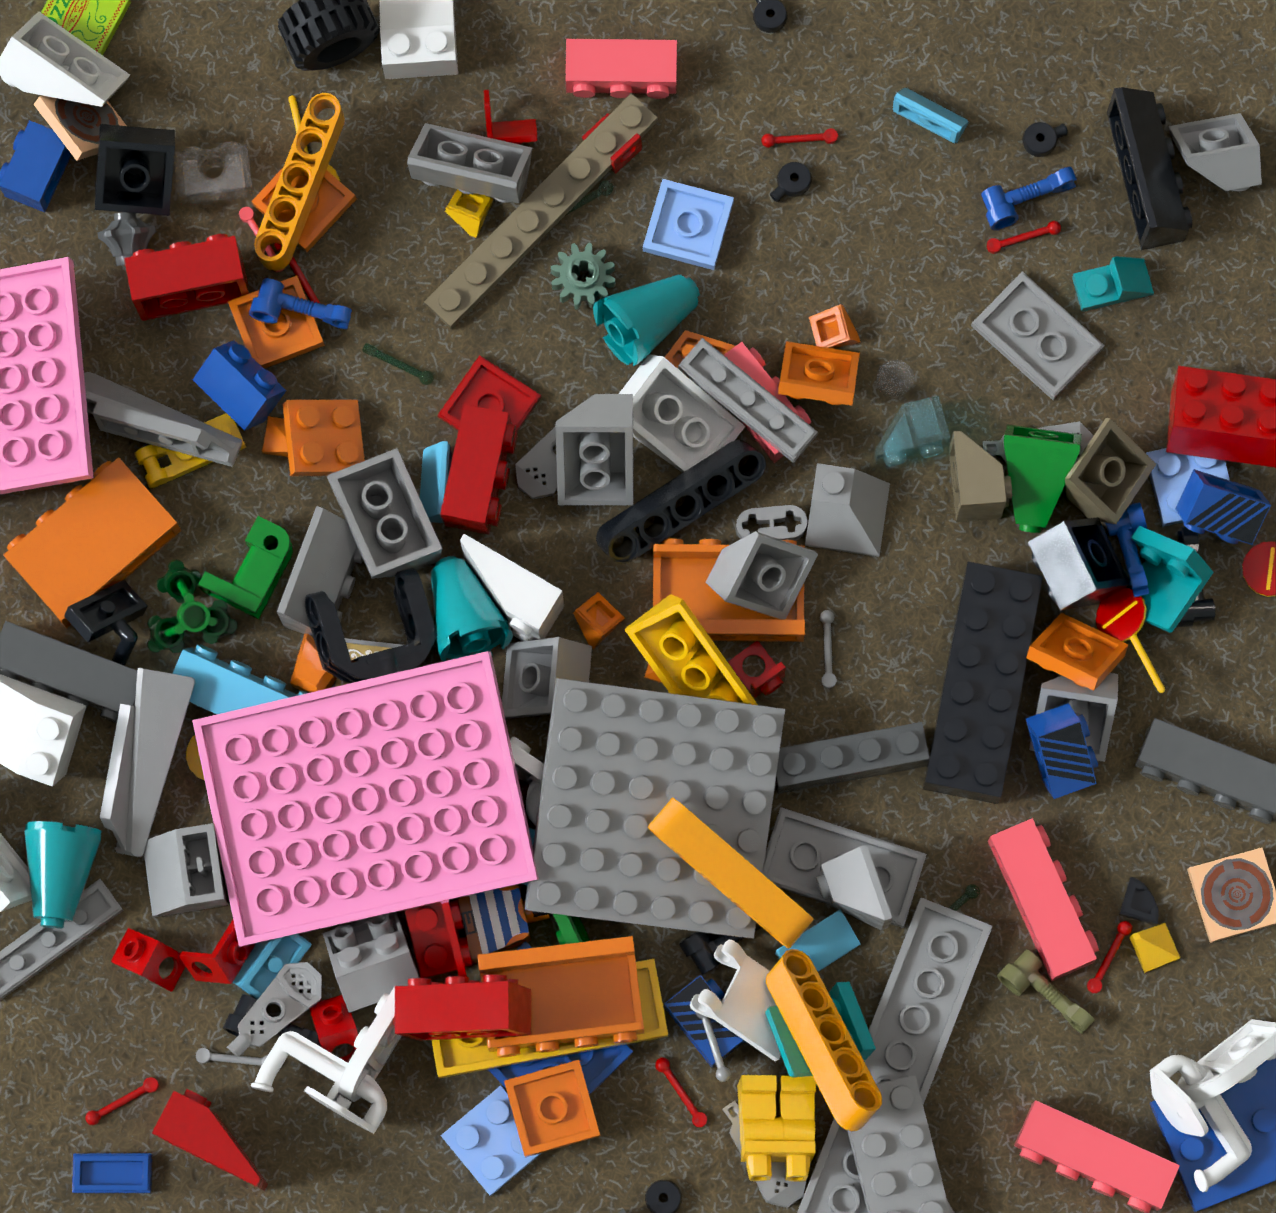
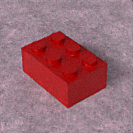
(186, 276)
(1223, 416)
(478, 469)
(462, 1008)

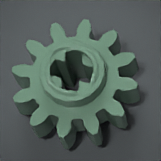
(571, 267)

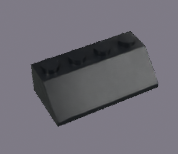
(1148, 168)

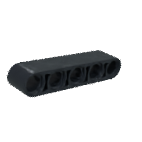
(663, 501)

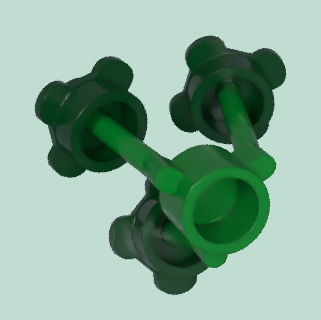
(191, 615)

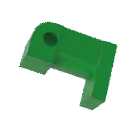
(258, 572)

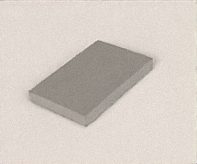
(1037, 335)

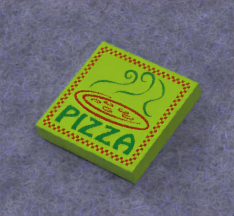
(88, 20)

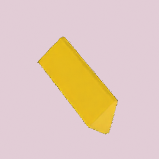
(685, 654)

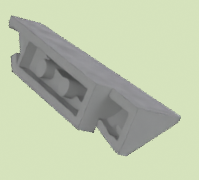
(148, 421)
(142, 756)

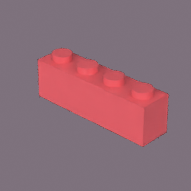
(1042, 899)
(1097, 1156)

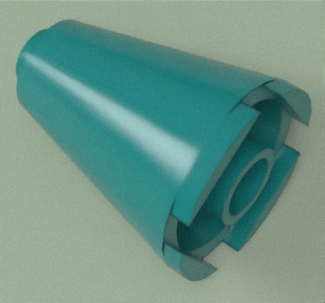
(645, 316)
(464, 612)
(58, 868)

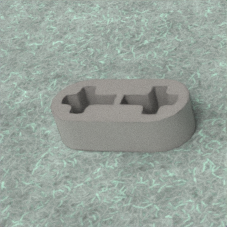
(773, 515)

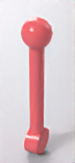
(247, 215)

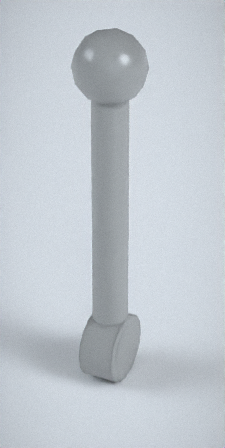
(828, 679)
(204, 1056)
(722, 1073)

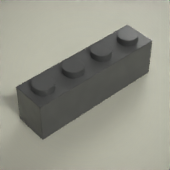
(66, 670)
(851, 757)
(1210, 769)

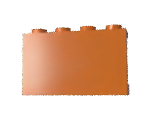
(92, 538)
(683, 571)
(576, 993)

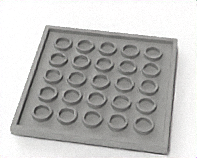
(610, 772)

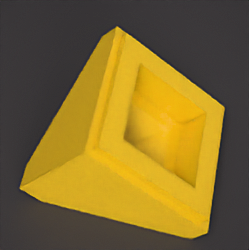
(469, 211)
(1154, 947)

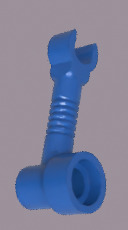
(1001, 205)
(272, 300)
(1124, 529)

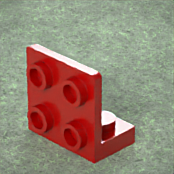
(437, 939)

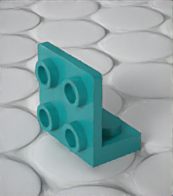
(1173, 577)
(851, 1014)

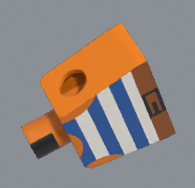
(496, 920)

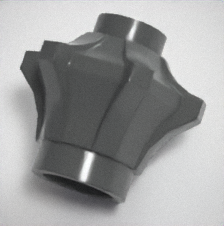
(126, 235)

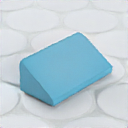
(929, 115)
(434, 478)
(825, 941)
(266, 962)

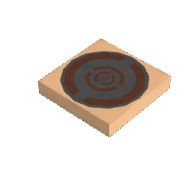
(77, 123)
(1235, 894)

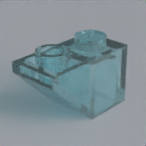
(914, 430)

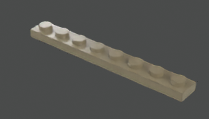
(538, 213)

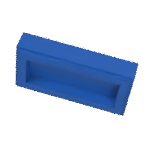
(112, 1173)

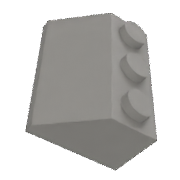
(470, 163)
(596, 452)
(386, 515)
(321, 565)

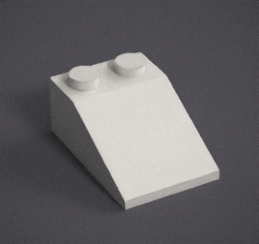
(418, 38)
(58, 65)
(677, 415)
(521, 596)
(37, 731)

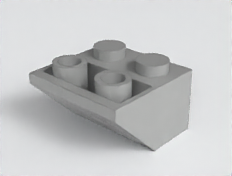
(185, 871)
(370, 959)

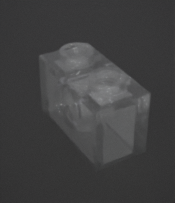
(233, 184)

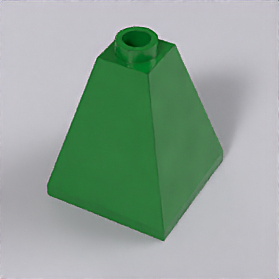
(1038, 469)

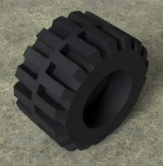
(327, 31)

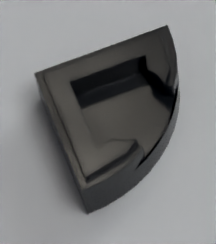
(1139, 903)

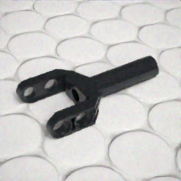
(333, 647)

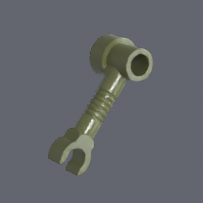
(1025, 972)

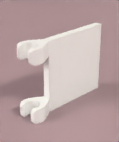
(744, 1001)

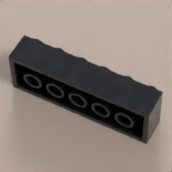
(982, 683)

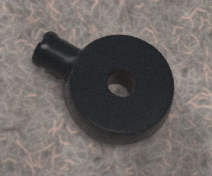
(766, 23)
(1047, 133)
(789, 187)
(663, 1187)

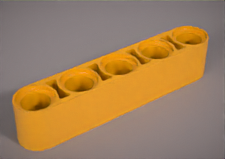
(298, 164)
(730, 873)
(823, 1040)

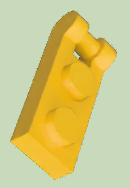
(180, 462)

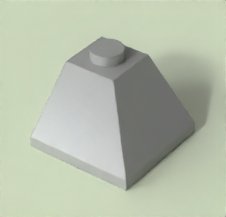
(1221, 151)
(847, 511)
(761, 573)
(533, 670)
(1096, 707)
(855, 887)

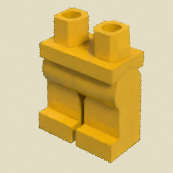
(779, 1138)

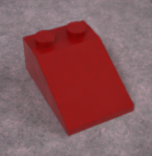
(200, 1131)

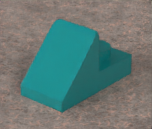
(1118, 282)

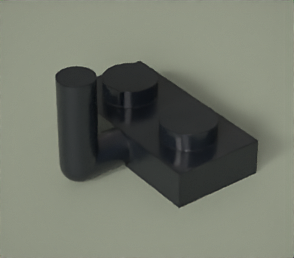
(107, 612)

